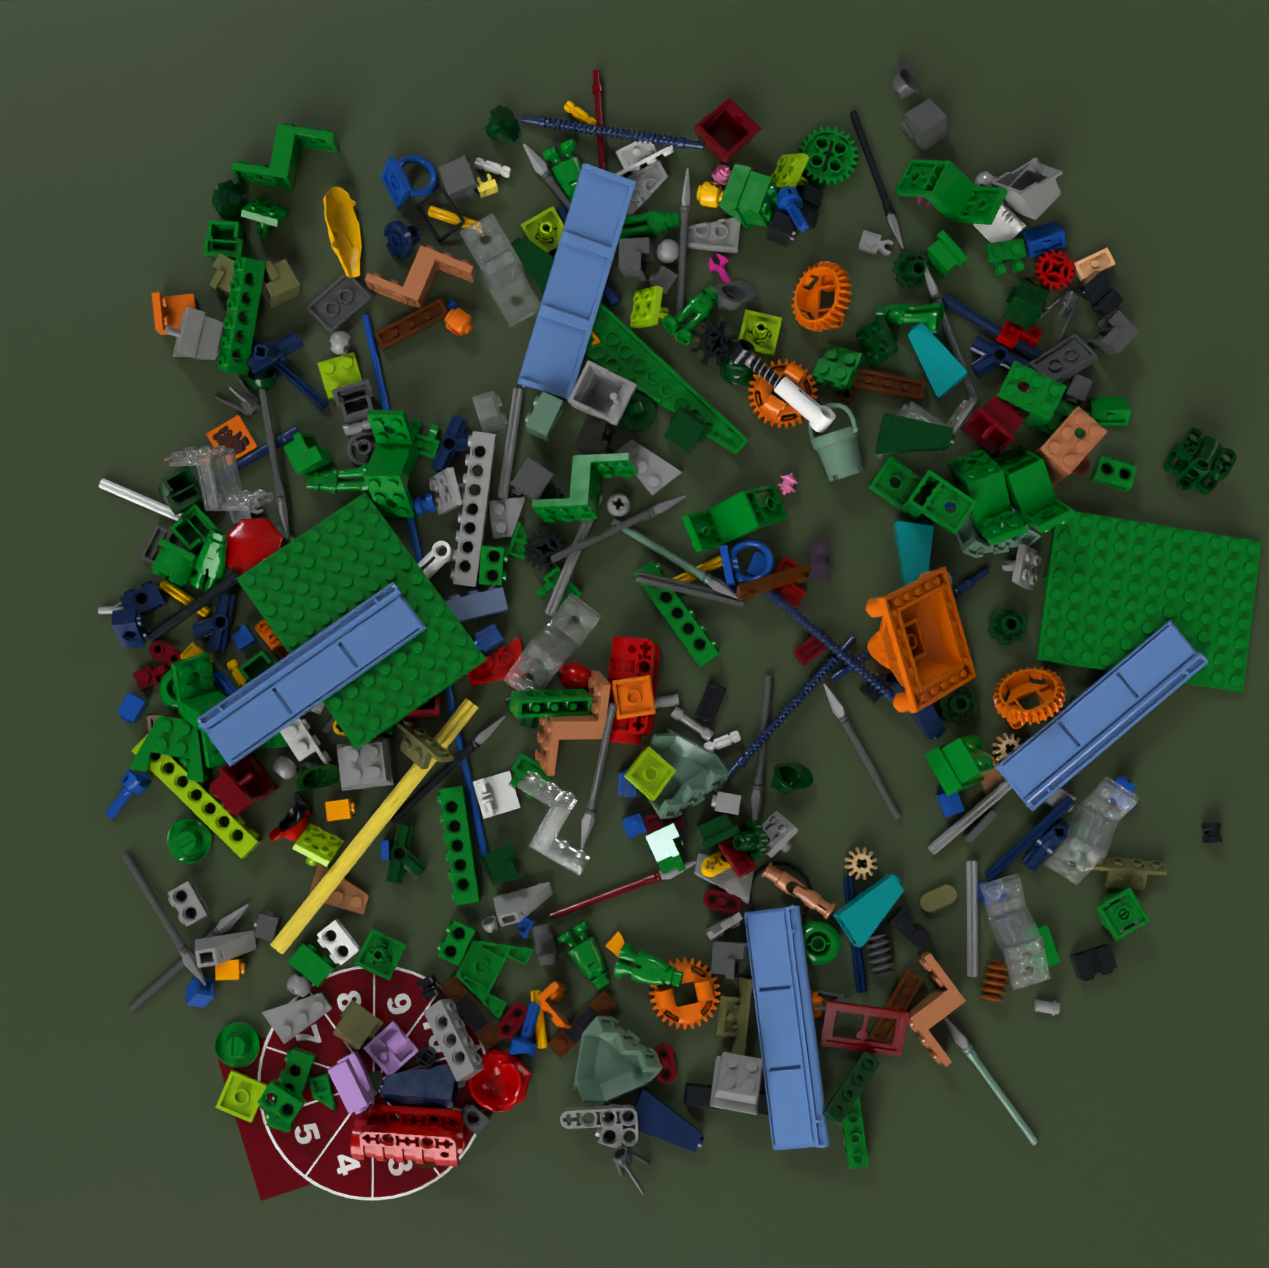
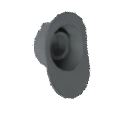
(905, 80)
(734, 293)

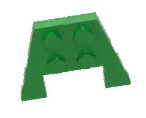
(172, 738)
(483, 966)

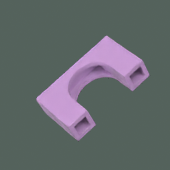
(353, 1083)

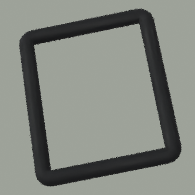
(452, 205)

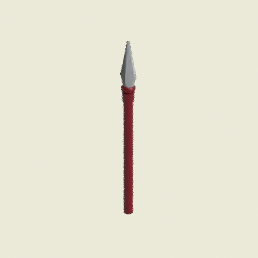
(649, 879)

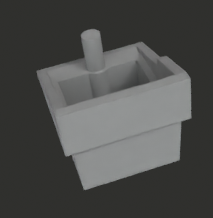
(1030, 188)
(197, 335)
(601, 393)
(367, 766)
(736, 1083)

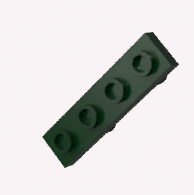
(851, 1088)

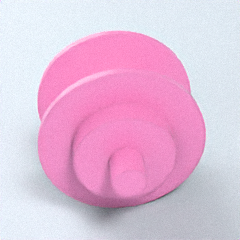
(721, 174)
(787, 484)

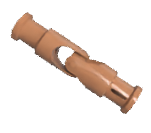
(808, 897)

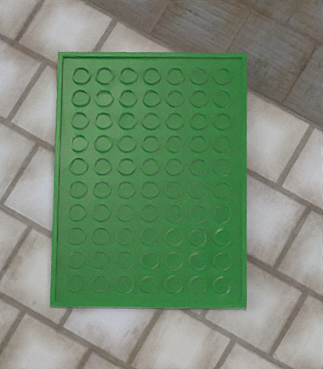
(335, 571)
(1126, 578)

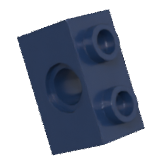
(155, 598)
(129, 628)

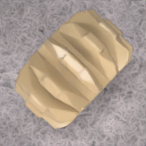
(1006, 741)
(861, 856)

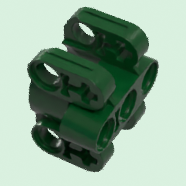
(1199, 462)

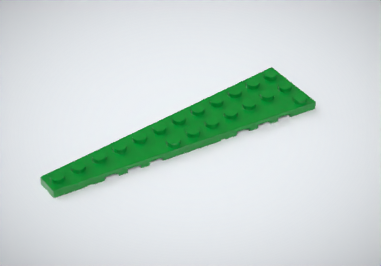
(632, 359)

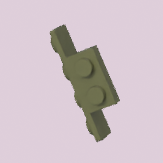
(420, 746)
(1129, 872)
(734, 1016)

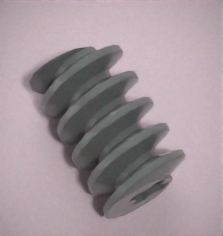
(879, 954)

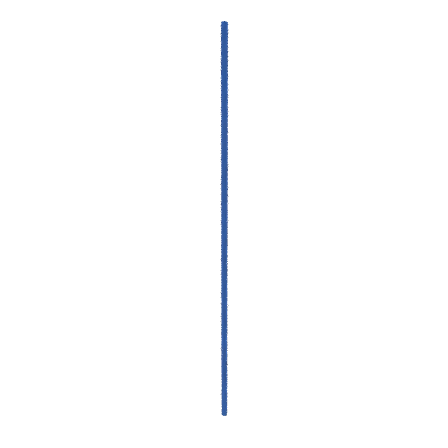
(419, 556)

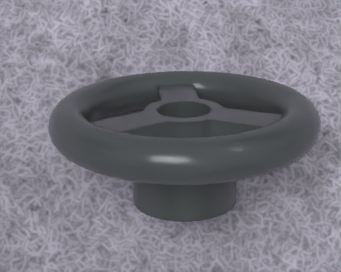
(359, 444)

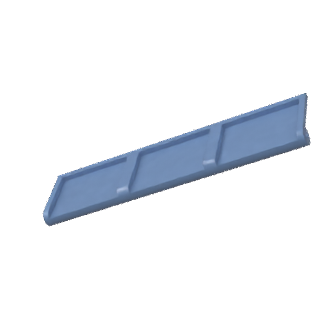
(576, 281)
(311, 674)
(1100, 715)
(786, 1028)

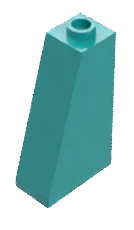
(938, 363)
(913, 549)
(867, 910)

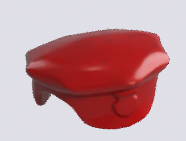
(251, 543)
(501, 1082)

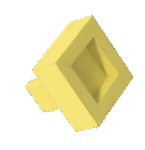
(487, 188)

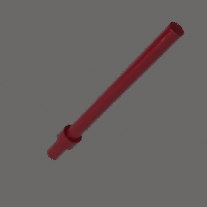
(597, 90)

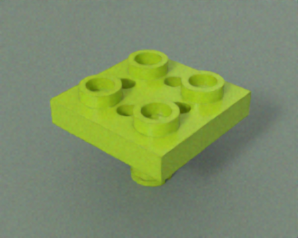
(790, 170)
(548, 220)
(647, 307)
(760, 326)
(318, 845)

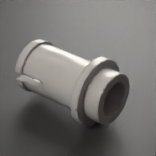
(1047, 1007)

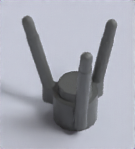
(1067, 303)
(250, 405)
(840, 997)
(623, 1158)

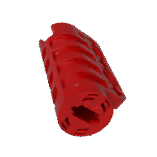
(629, 661)
(409, 1136)

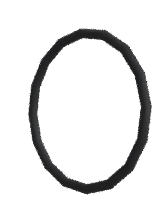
(784, 864)

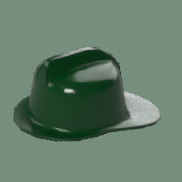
(736, 374)
(314, 775)
(791, 777)

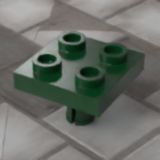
(877, 342)

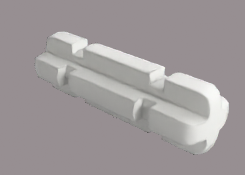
(492, 167)
(723, 741)

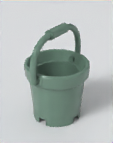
(839, 449)

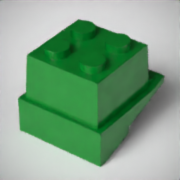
(749, 197)
(960, 763)

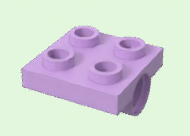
(391, 1048)

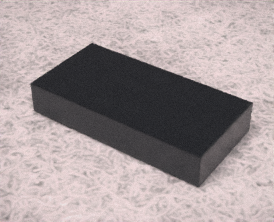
(710, 702)

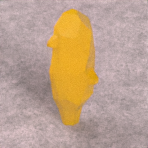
(342, 221)

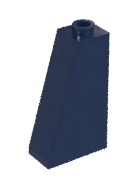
(926, 719)
(421, 1087)
(664, 1123)

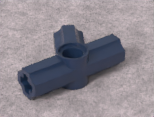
(273, 352)
(988, 361)
(455, 434)
(211, 627)
(1046, 844)

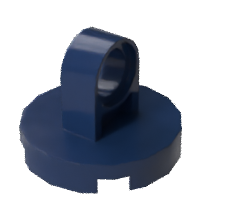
(400, 239)

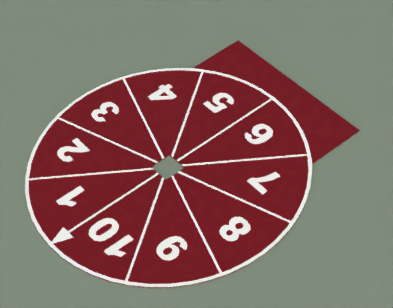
(320, 1141)

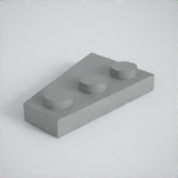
(653, 471)

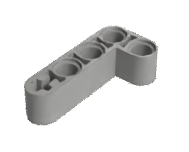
(599, 1121)

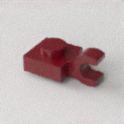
(148, 676)

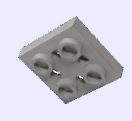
(446, 491)
(1024, 566)
(779, 833)

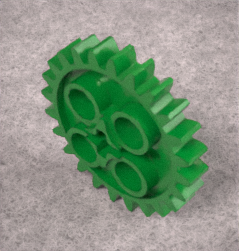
(843, 161)

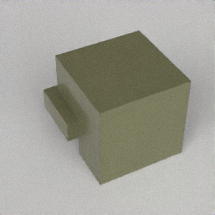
(221, 281)
(280, 283)
(357, 1025)

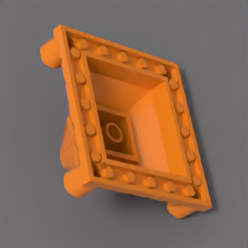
(921, 640)

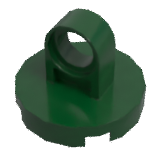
(639, 413)

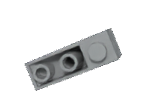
(518, 904)
(222, 948)

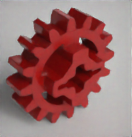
(1052, 263)

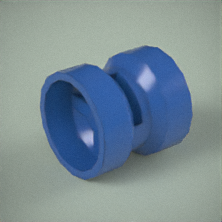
(424, 504)

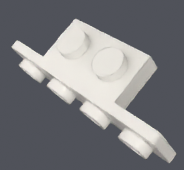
(637, 154)
(302, 742)

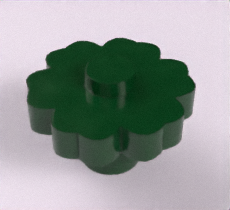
(502, 125)
(229, 199)
(911, 269)
(1007, 625)
(958, 705)
(751, 839)

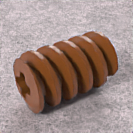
(995, 981)

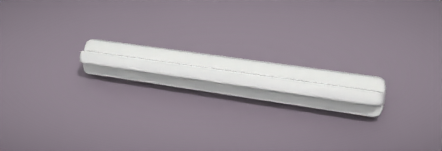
(138, 499)

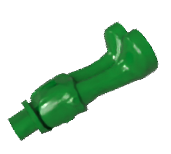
(655, 223)
(699, 305)
(903, 314)
(330, 480)

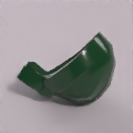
(263, 380)

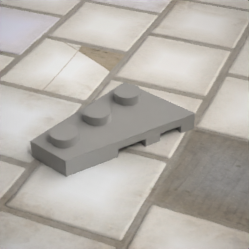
(647, 182)
(715, 236)
(727, 879)
(296, 1016)

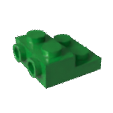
(837, 367)

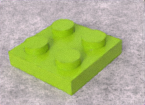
(339, 372)
(649, 773)
(241, 1096)

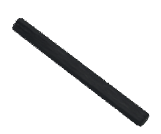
(194, 606)

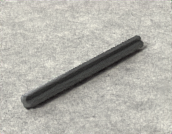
(687, 588)

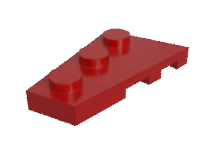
(497, 664)

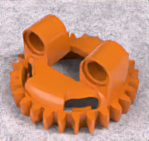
(831, 279)
(772, 407)
(1019, 686)
(692, 1012)

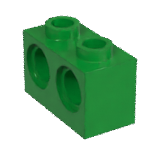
(1113, 478)
(487, 564)
(460, 944)
(284, 1096)

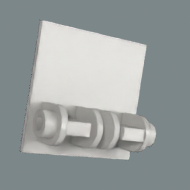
(1004, 227)
(496, 795)

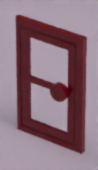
(861, 1043)

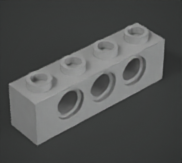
(453, 1051)

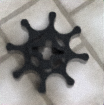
(706, 342)

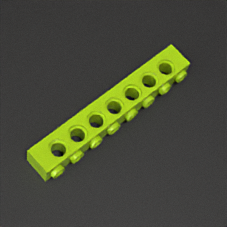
(200, 807)

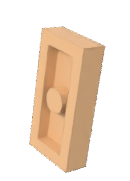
(1096, 262)

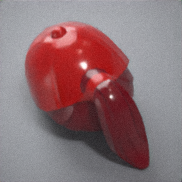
(574, 676)

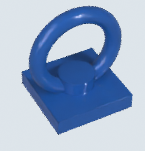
(398, 182)
(731, 563)

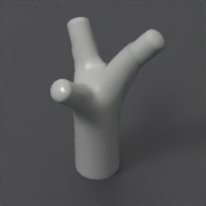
(108, 610)

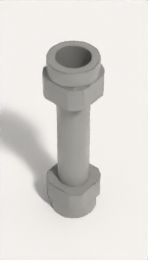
(678, 714)

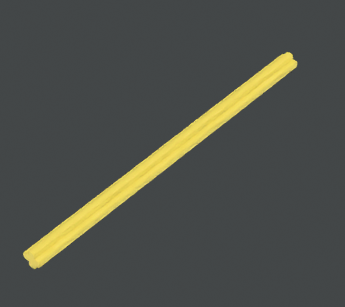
(368, 833)

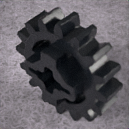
(545, 541)

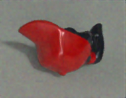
(294, 822)

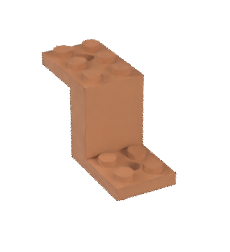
(421, 277)
(1064, 450)
(573, 727)
(934, 1008)

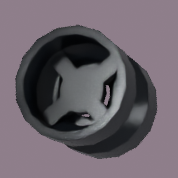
(1211, 832)
(431, 991)
(427, 1053)

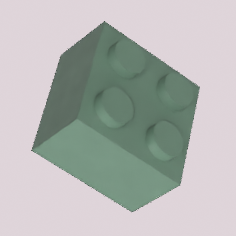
(545, 416)

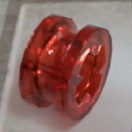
(1087, 464)

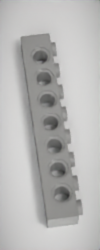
(476, 440)

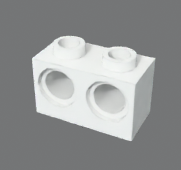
(342, 938)

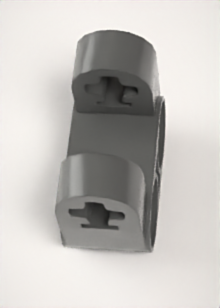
(545, 944)

